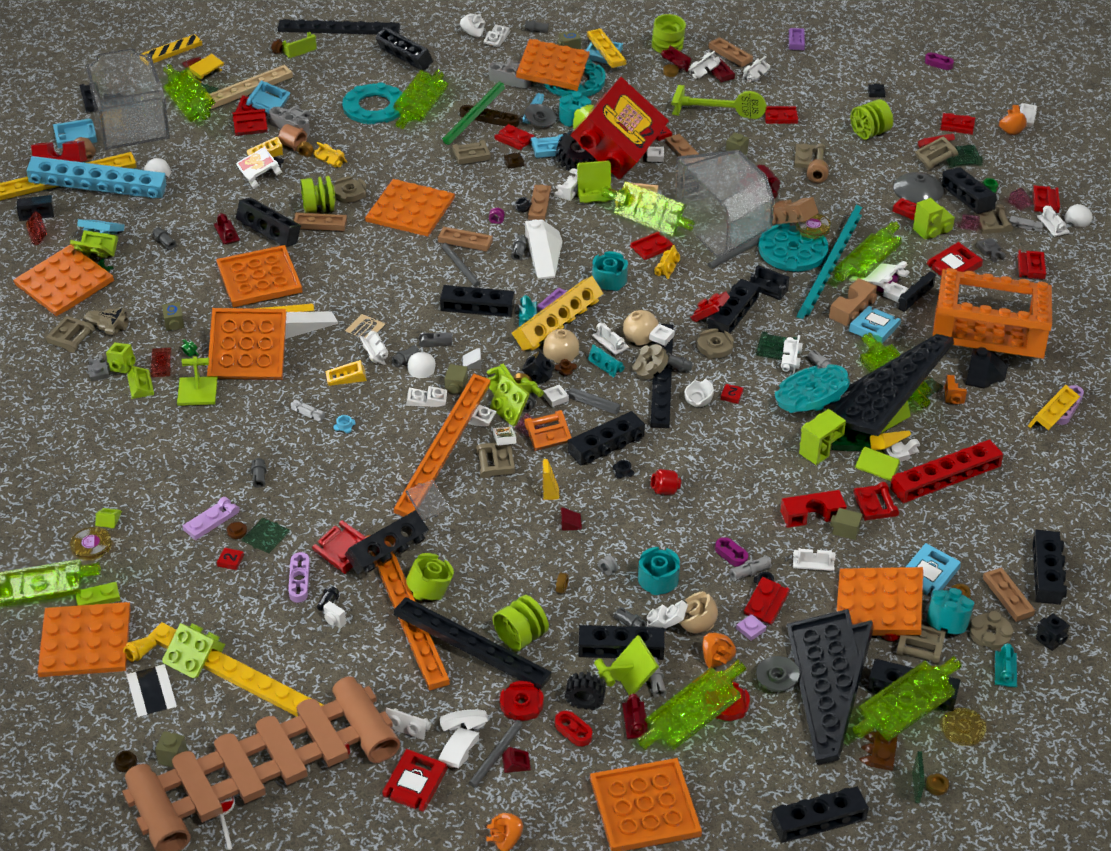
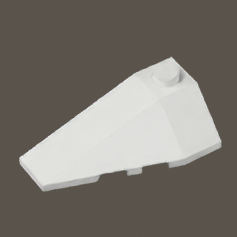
(544, 247)
(304, 322)

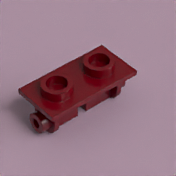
(677, 58)
(225, 229)
(634, 717)

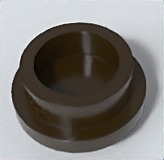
(125, 760)

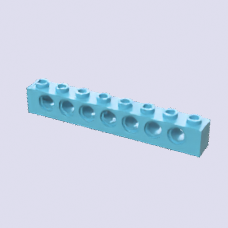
(96, 177)

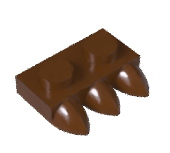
(882, 751)

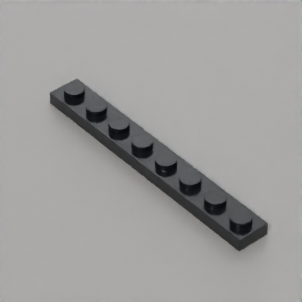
(335, 27)
(662, 392)
(472, 643)

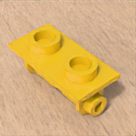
(335, 157)
(667, 263)

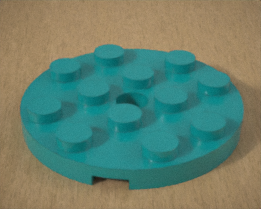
(803, 254)
(812, 388)

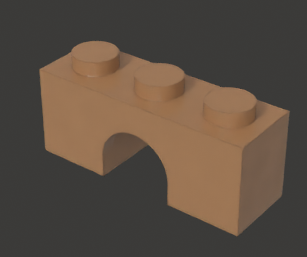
(790, 212)
(859, 297)

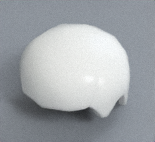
(158, 165)
(1078, 215)
(421, 365)
(699, 393)

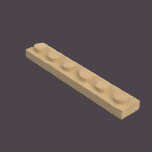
(247, 86)

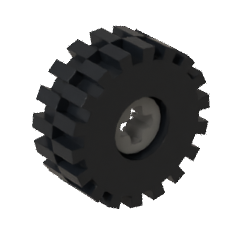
(568, 155)

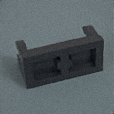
(40, 204)
(770, 282)

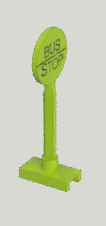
(747, 104)

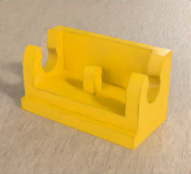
(206, 66)

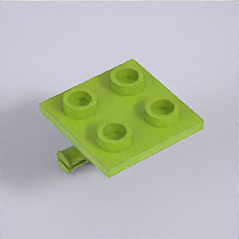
(197, 389)
(512, 396)
(631, 668)

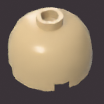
(639, 326)
(561, 345)
(700, 613)

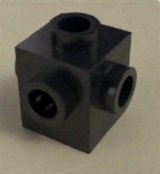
(538, 368)
(1052, 631)

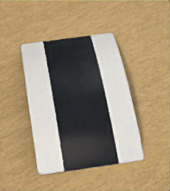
(151, 690)

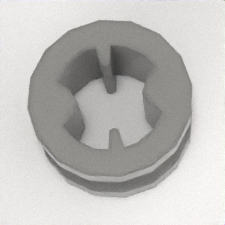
(608, 565)

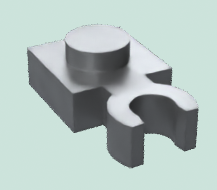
(991, 248)
(97, 369)

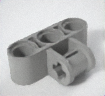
(507, 74)
(293, 116)

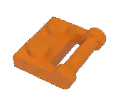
(550, 435)

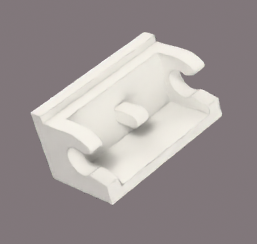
(569, 188)

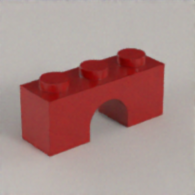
(72, 151)
(796, 508)

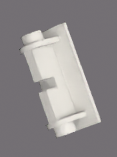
(708, 60)
(757, 69)
(1053, 223)
(609, 339)
(791, 347)
(375, 348)
(815, 561)
(408, 724)

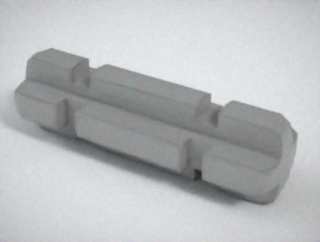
(1026, 223)
(307, 410)

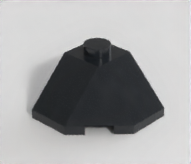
(985, 368)

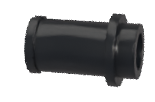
(330, 594)

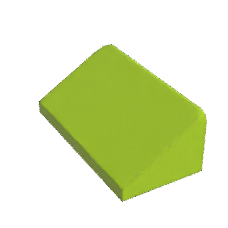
(140, 382)
(877, 463)

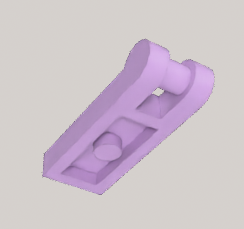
(210, 518)

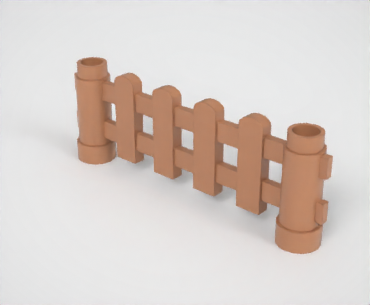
(164, 818)

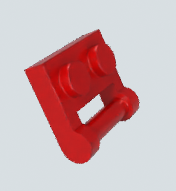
(870, 505)

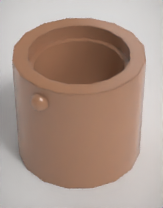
(292, 136)

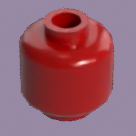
(665, 482)

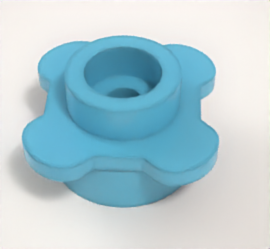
(344, 423)

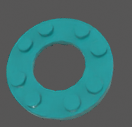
(592, 86)
(355, 112)

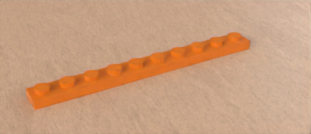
(445, 439)
(419, 640)

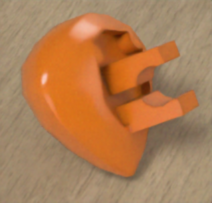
(1014, 122)
(717, 649)
(505, 831)

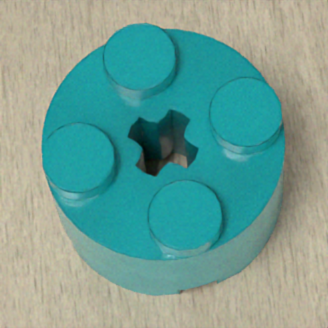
(569, 104)
(610, 270)
(658, 570)
(950, 611)

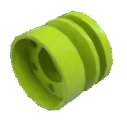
(668, 31)
(871, 119)
(317, 195)
(520, 623)

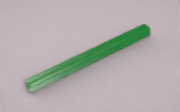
(473, 113)

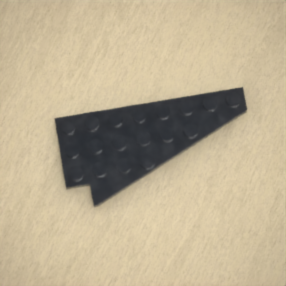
(879, 395)
(830, 669)

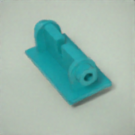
(526, 309)
(605, 361)
(1006, 666)

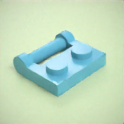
(545, 146)

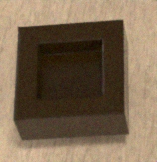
(514, 160)

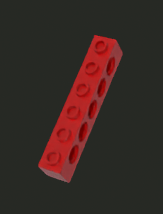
(946, 471)

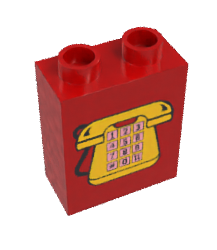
(620, 127)

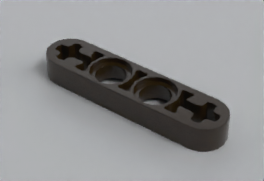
(490, 115)

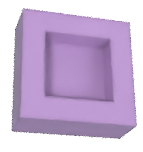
(751, 627)

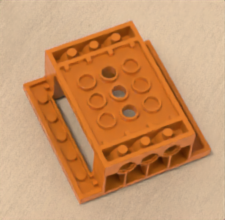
(993, 329)

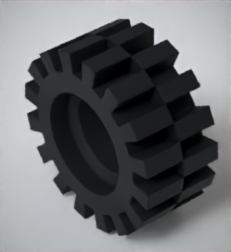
(585, 691)

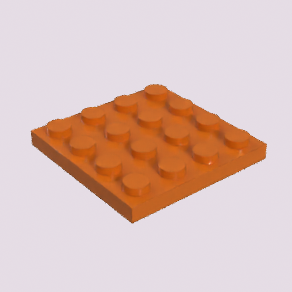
(553, 64)
(410, 207)
(259, 276)
(63, 280)
(247, 343)
(885, 596)
(84, 639)
(645, 805)

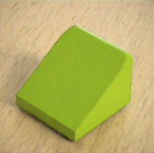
(107, 517)

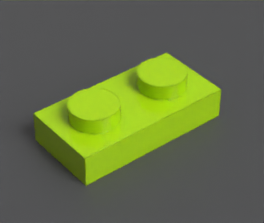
(99, 595)

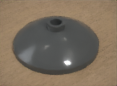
(918, 187)

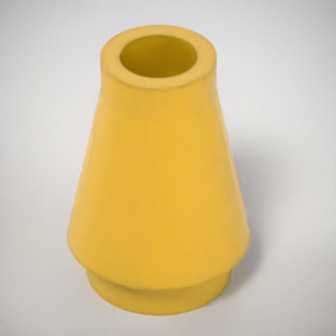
(139, 648)

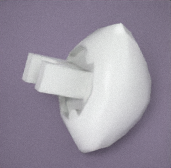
(473, 24)

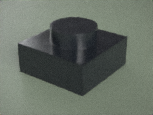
(876, 90)

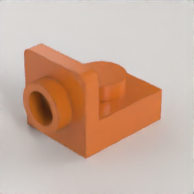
(952, 392)

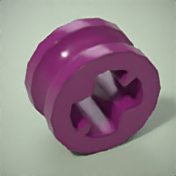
(492, 215)

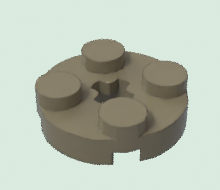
(356, 192)
(723, 343)
(645, 366)
(992, 620)

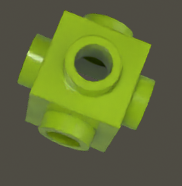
(120, 357)

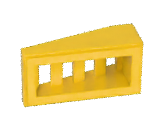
(273, 146)
(356, 371)
(886, 440)
(550, 485)

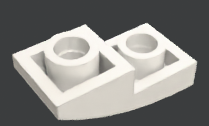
(497, 35)
(433, 397)
(482, 416)
(666, 617)
(472, 719)
(458, 747)

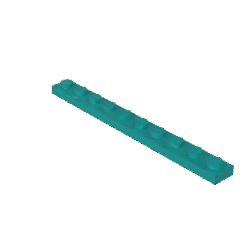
(829, 266)

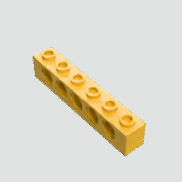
(557, 313)

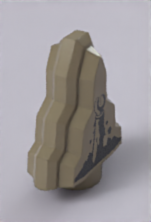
(109, 320)

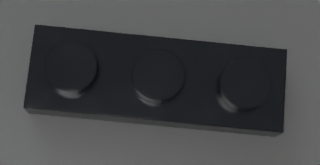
(916, 291)

